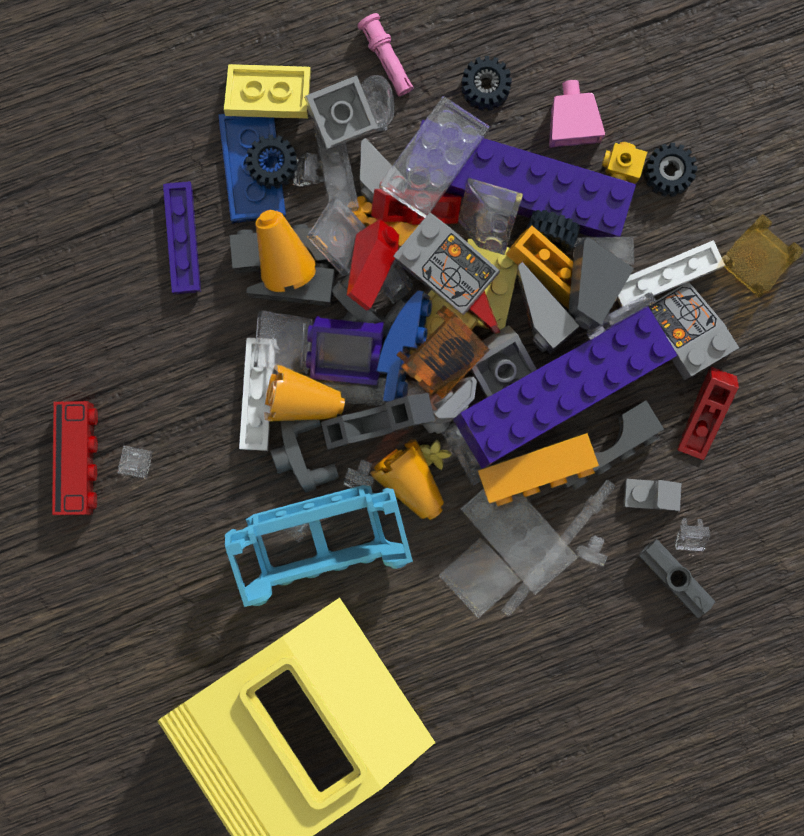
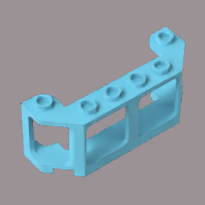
(311, 511)

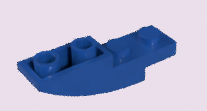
(405, 334)

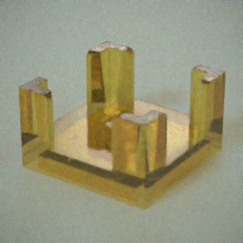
(760, 257)

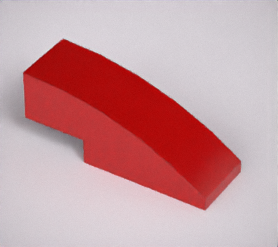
(391, 210)

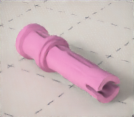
(380, 44)

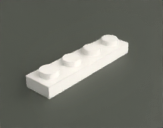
(672, 273)
(254, 427)

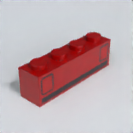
(73, 458)

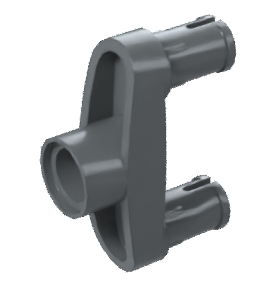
(359, 314)
(290, 457)

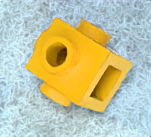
(624, 162)

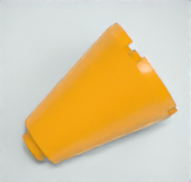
(282, 254)
(300, 398)
(411, 480)

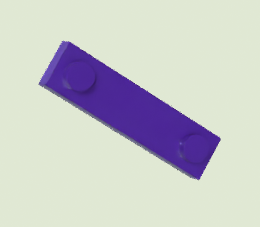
(182, 237)

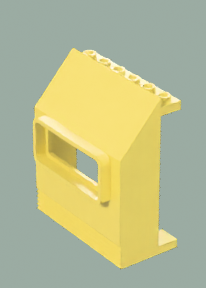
(247, 762)

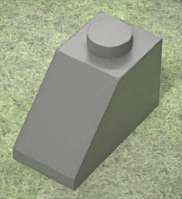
(372, 169)

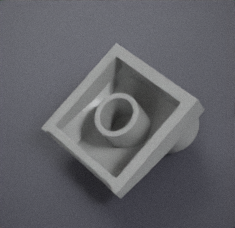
(340, 112)
(451, 405)

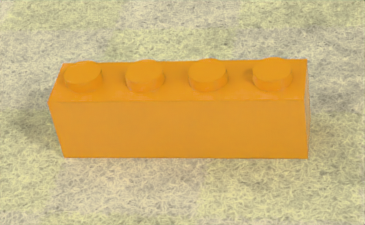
(545, 262)
(539, 468)

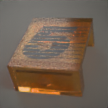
(445, 355)

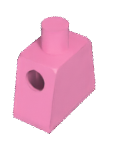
(575, 118)

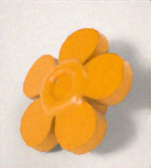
(364, 209)

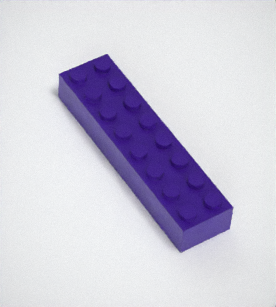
(585, 196)
(564, 387)

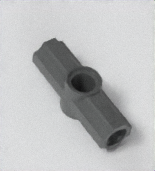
(689, 590)

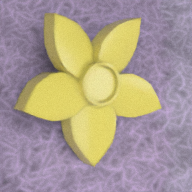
(434, 454)

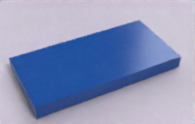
(245, 196)

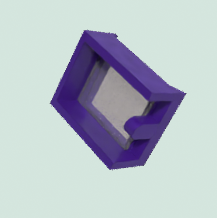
(345, 350)

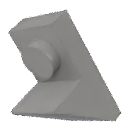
(652, 494)

